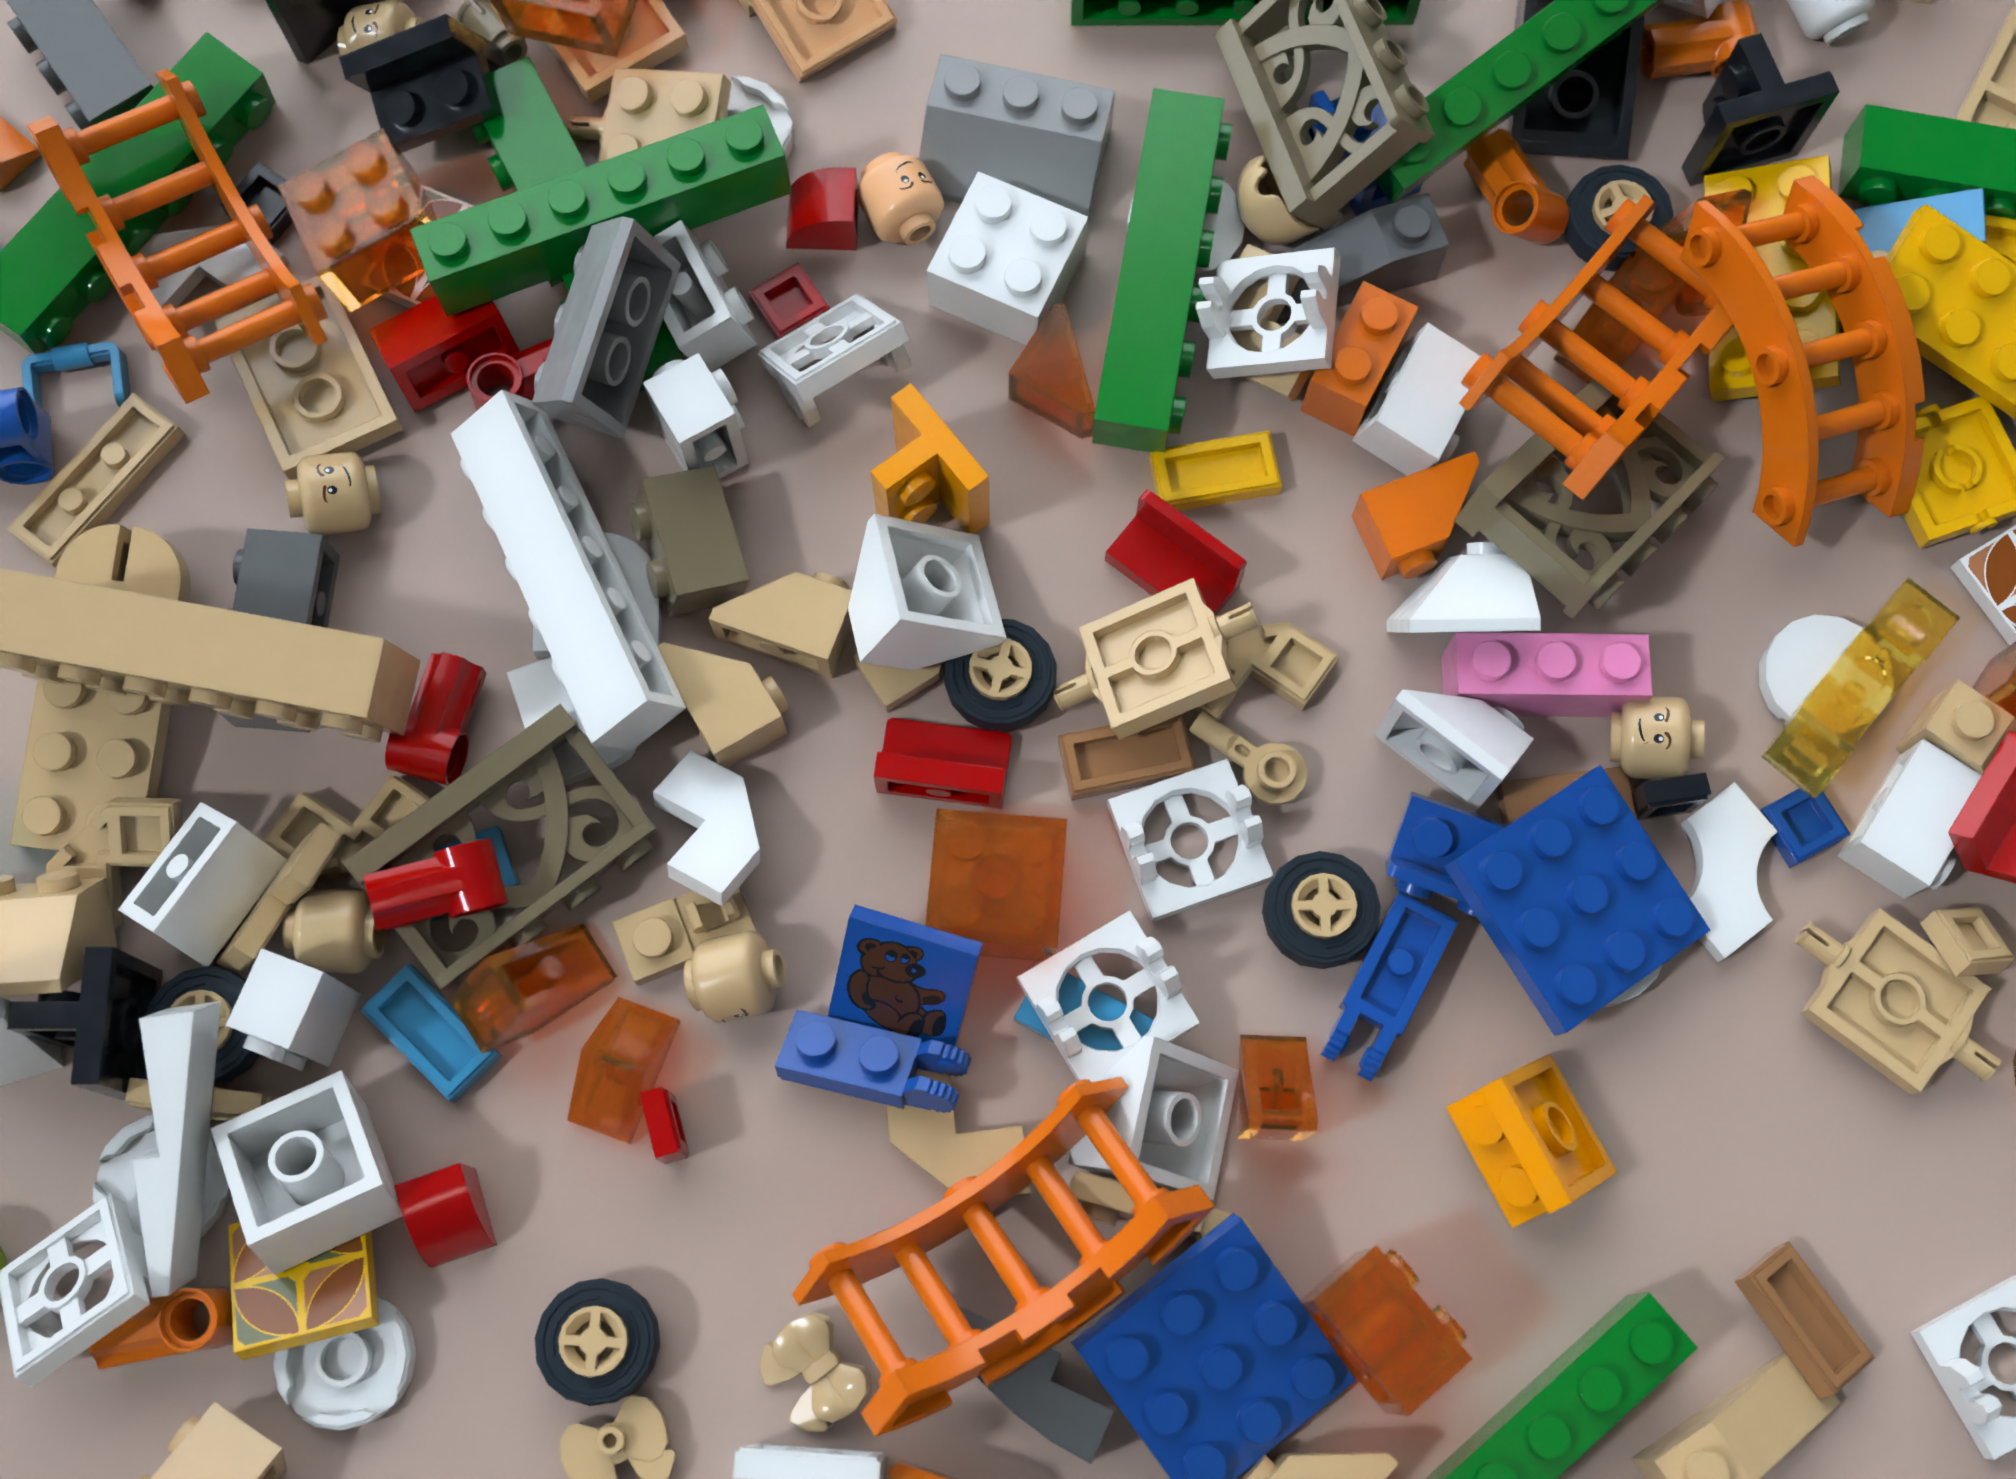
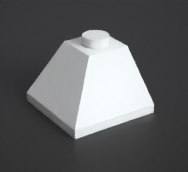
(921, 595)
(1471, 595)
(1455, 741)
(1169, 1115)

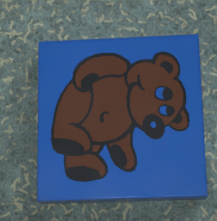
(904, 977)

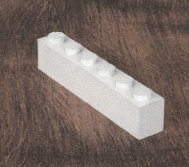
(567, 573)

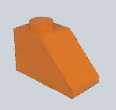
(1413, 516)

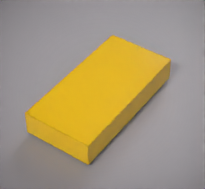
(1216, 471)

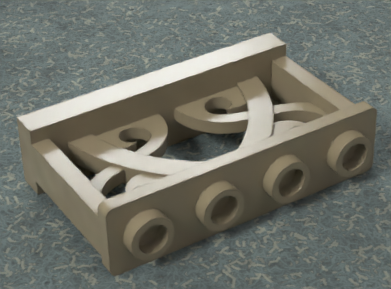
(1373, 77)
(1512, 504)
(529, 760)

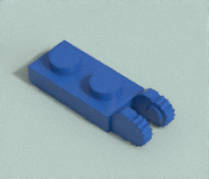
(1391, 978)
(869, 1062)

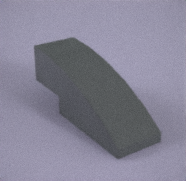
(1046, 1406)

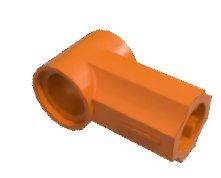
(1695, 43)
(1513, 188)
(167, 1329)

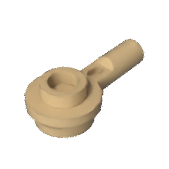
(1270, 772)

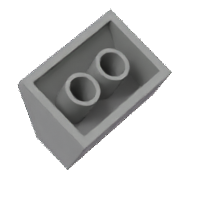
(1017, 129)
(606, 328)

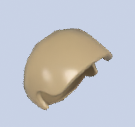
(1264, 208)

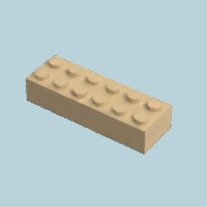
(204, 656)

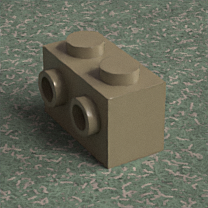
(689, 540)

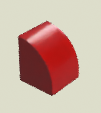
(824, 210)
(446, 1214)

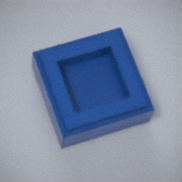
(1804, 825)

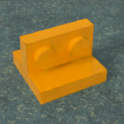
(929, 469)
(1531, 1141)

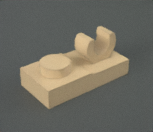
(667, 933)

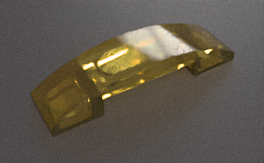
(1858, 687)

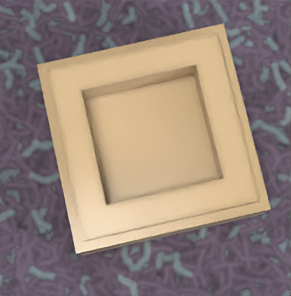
(1967, 941)

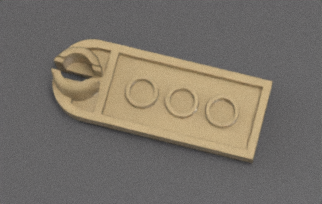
(87, 741)

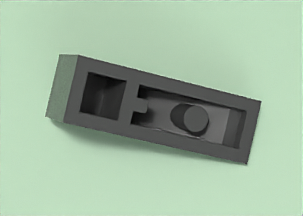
(1384, 247)

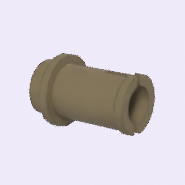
(491, 28)

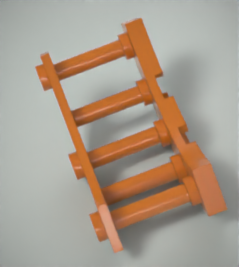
(136, 276)
(1875, 335)
(1604, 437)
(1043, 1315)

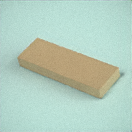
(97, 478)

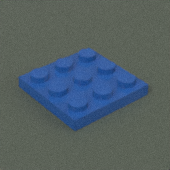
(1577, 900)
(1214, 1358)

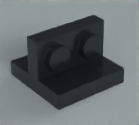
(427, 80)
(1755, 115)
(97, 1021)

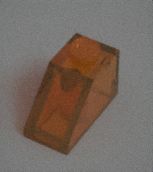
(1646, 284)
(530, 986)

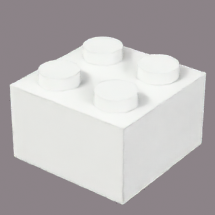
(1006, 258)
(306, 1172)

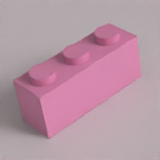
(1549, 671)

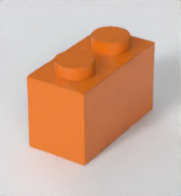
(1361, 358)

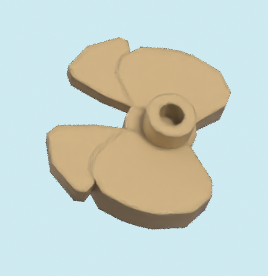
(835, 1385)
(636, 1435)

